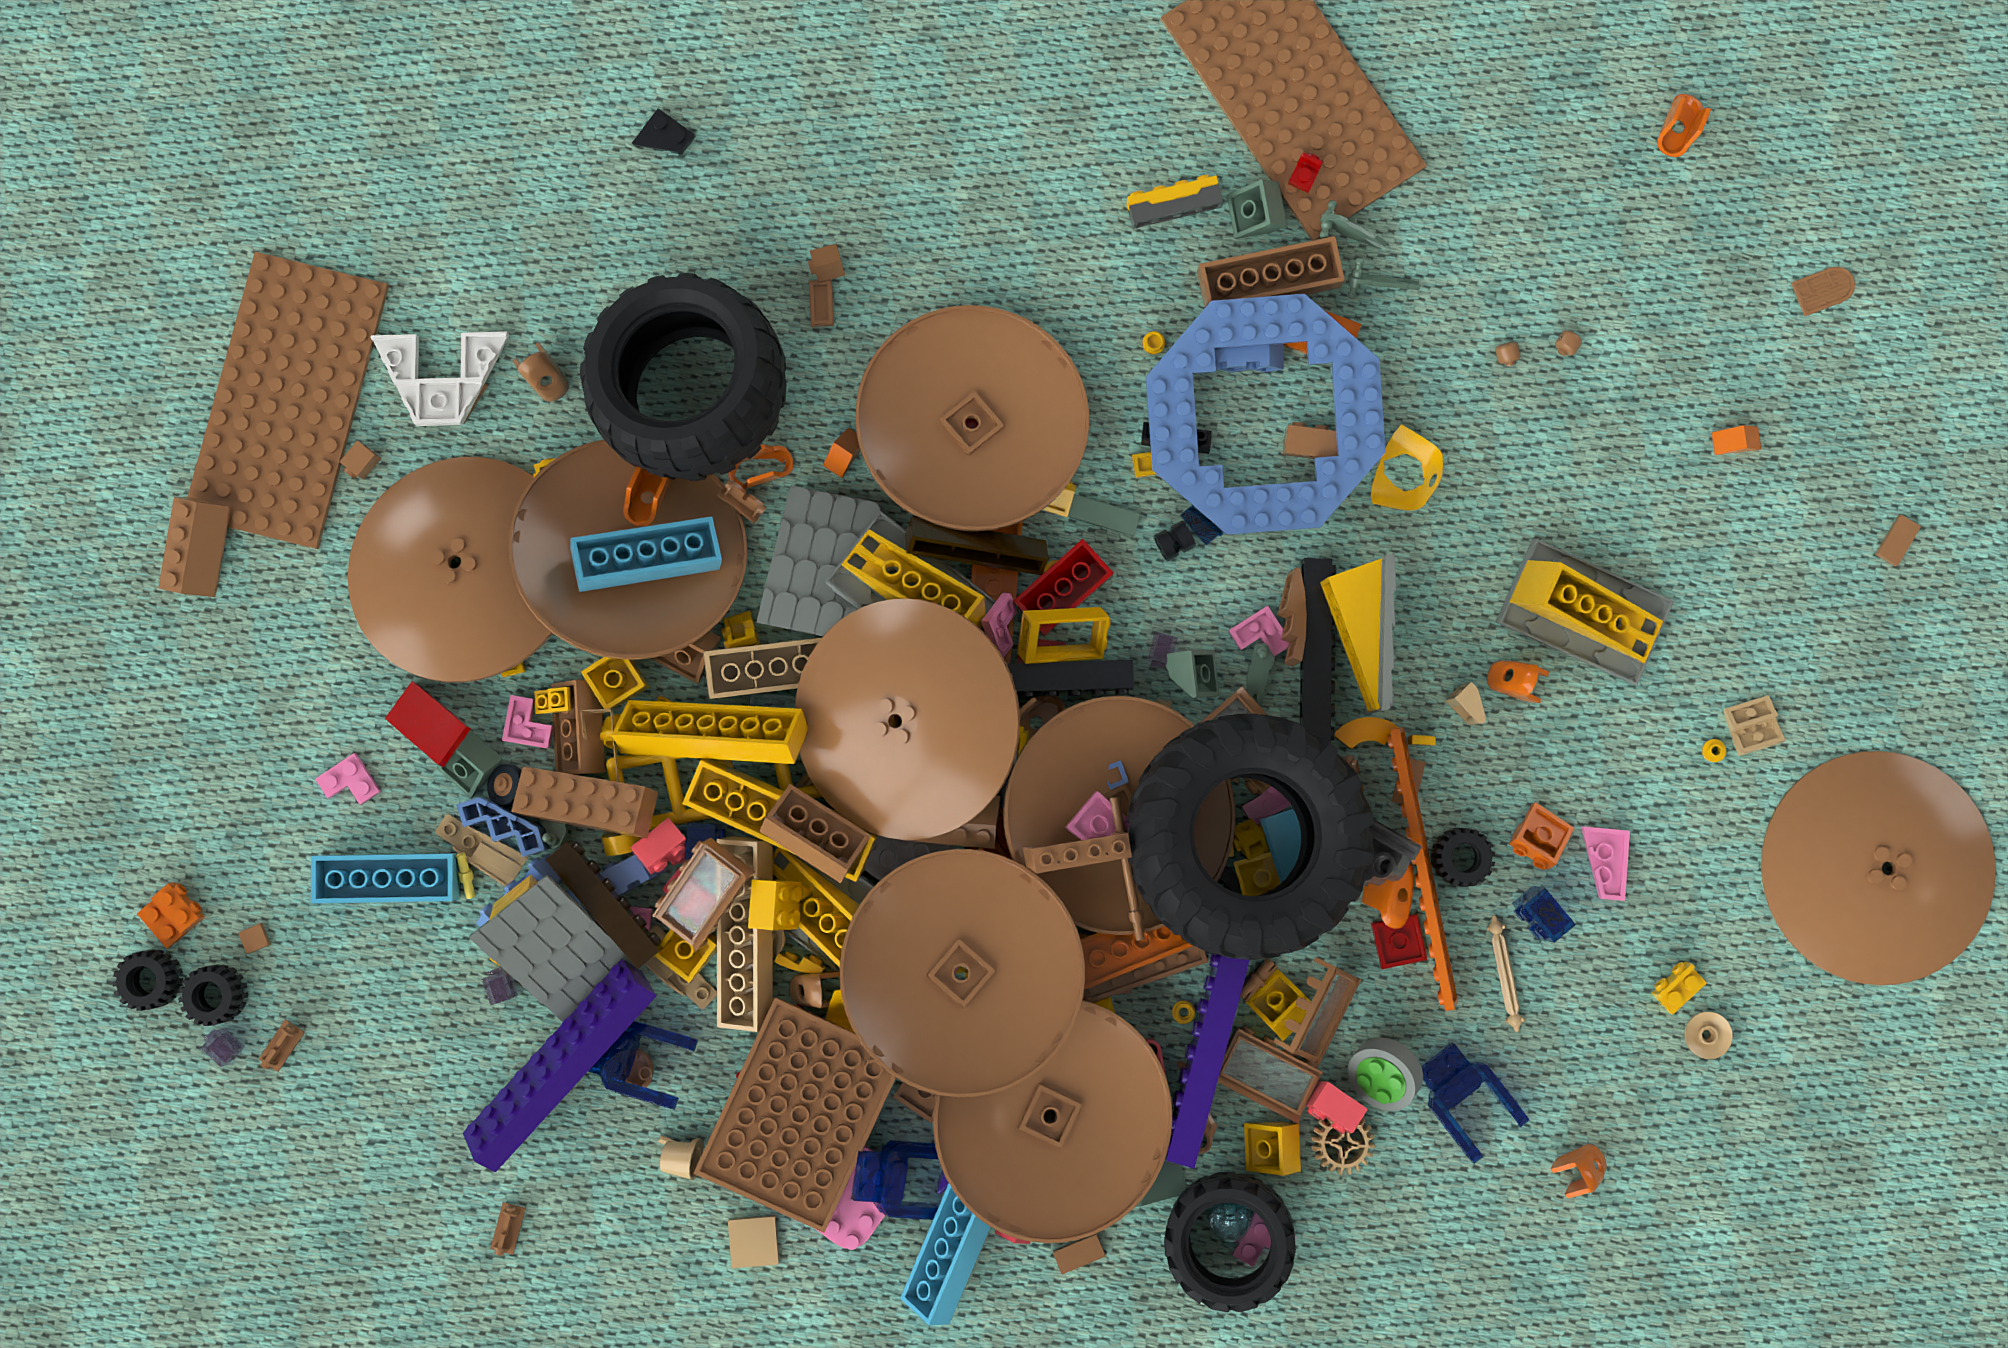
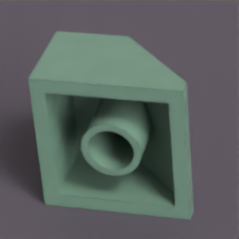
(1256, 209)
(1194, 672)
(471, 764)

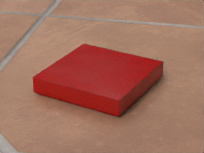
(1399, 945)

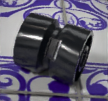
(1174, 541)

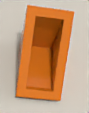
(1736, 440)
(842, 453)

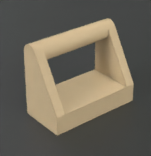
(1467, 704)

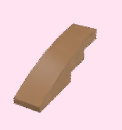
(1294, 610)

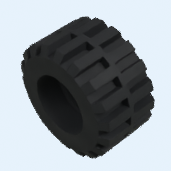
(1482, 862)
(166, 979)
(194, 1000)

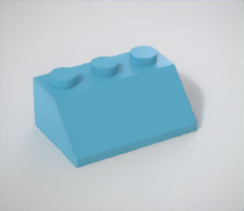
(1284, 840)

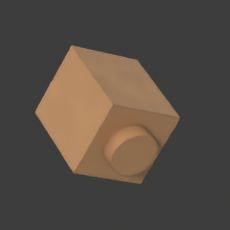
(826, 263)
(359, 460)

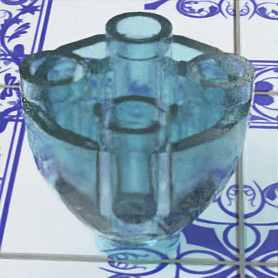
(1230, 1222)

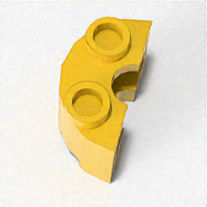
(739, 631)

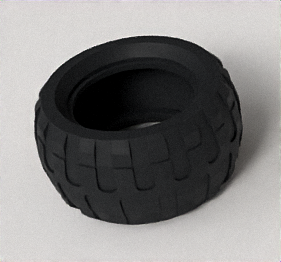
(648, 321)

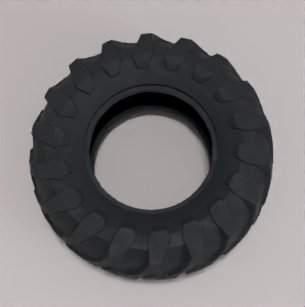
(1331, 821)

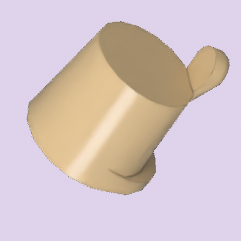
(680, 1157)

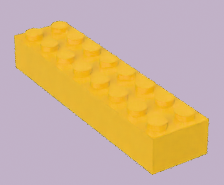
(711, 731)
(745, 804)

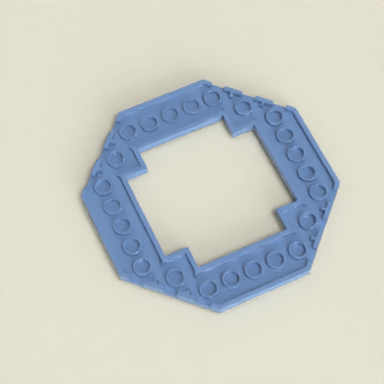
(1356, 410)

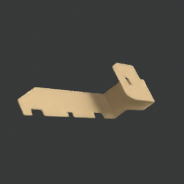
(585, 733)

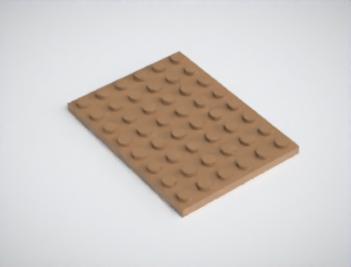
(797, 1116)

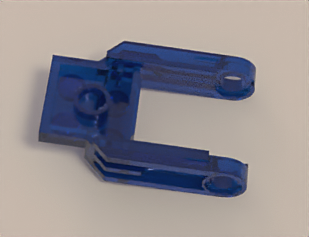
(618, 1060)
(1454, 1079)
(882, 1179)

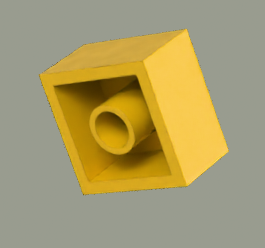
(774, 904)

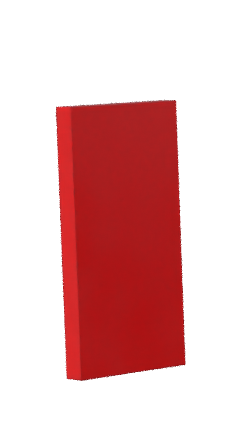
(427, 724)

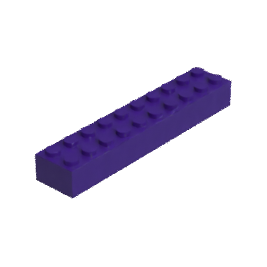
(1205, 1057)
(558, 1065)

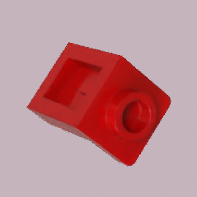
(1305, 172)

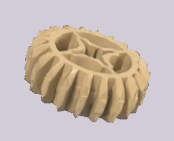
(1342, 1152)

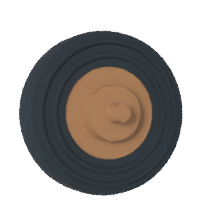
(503, 784)

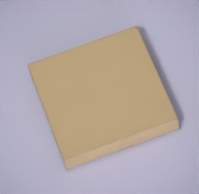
(753, 1241)

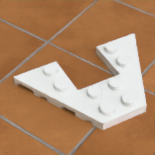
(440, 399)

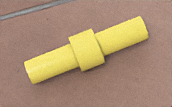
(465, 875)

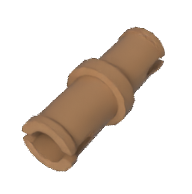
(1257, 979)

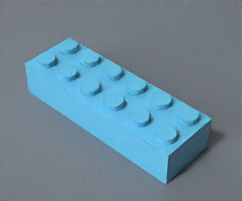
(645, 554)
(384, 878)
(945, 1261)

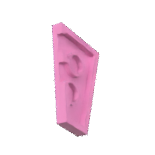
(1608, 860)

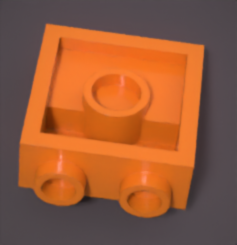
(1541, 837)
(171, 914)

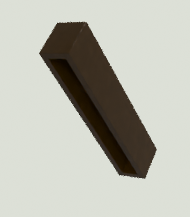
(977, 547)
(604, 903)

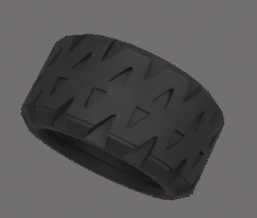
(1217, 1291)

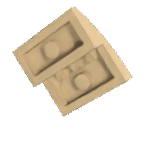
(1753, 725)

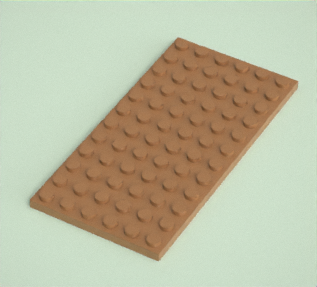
(1295, 93)
(288, 397)

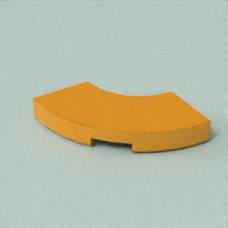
(1364, 730)

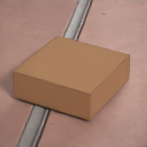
(254, 938)

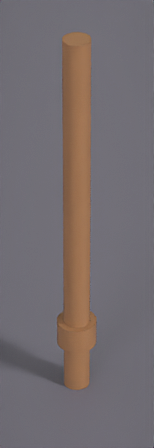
(1135, 914)

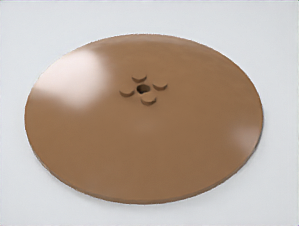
(981, 368)
(409, 598)
(642, 620)
(953, 708)
(1069, 763)
(1828, 858)
(1019, 962)
(1083, 1166)

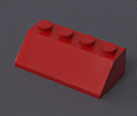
(1066, 583)

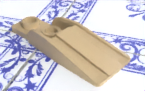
(490, 857)
(697, 990)

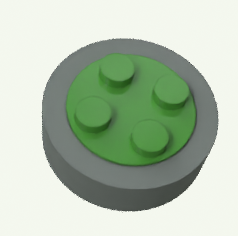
(1385, 1074)

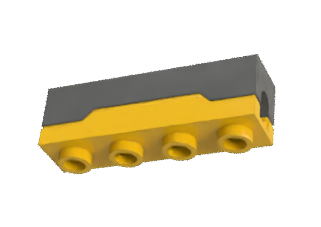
(1174, 201)

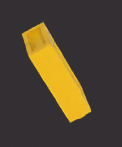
(1030, 629)

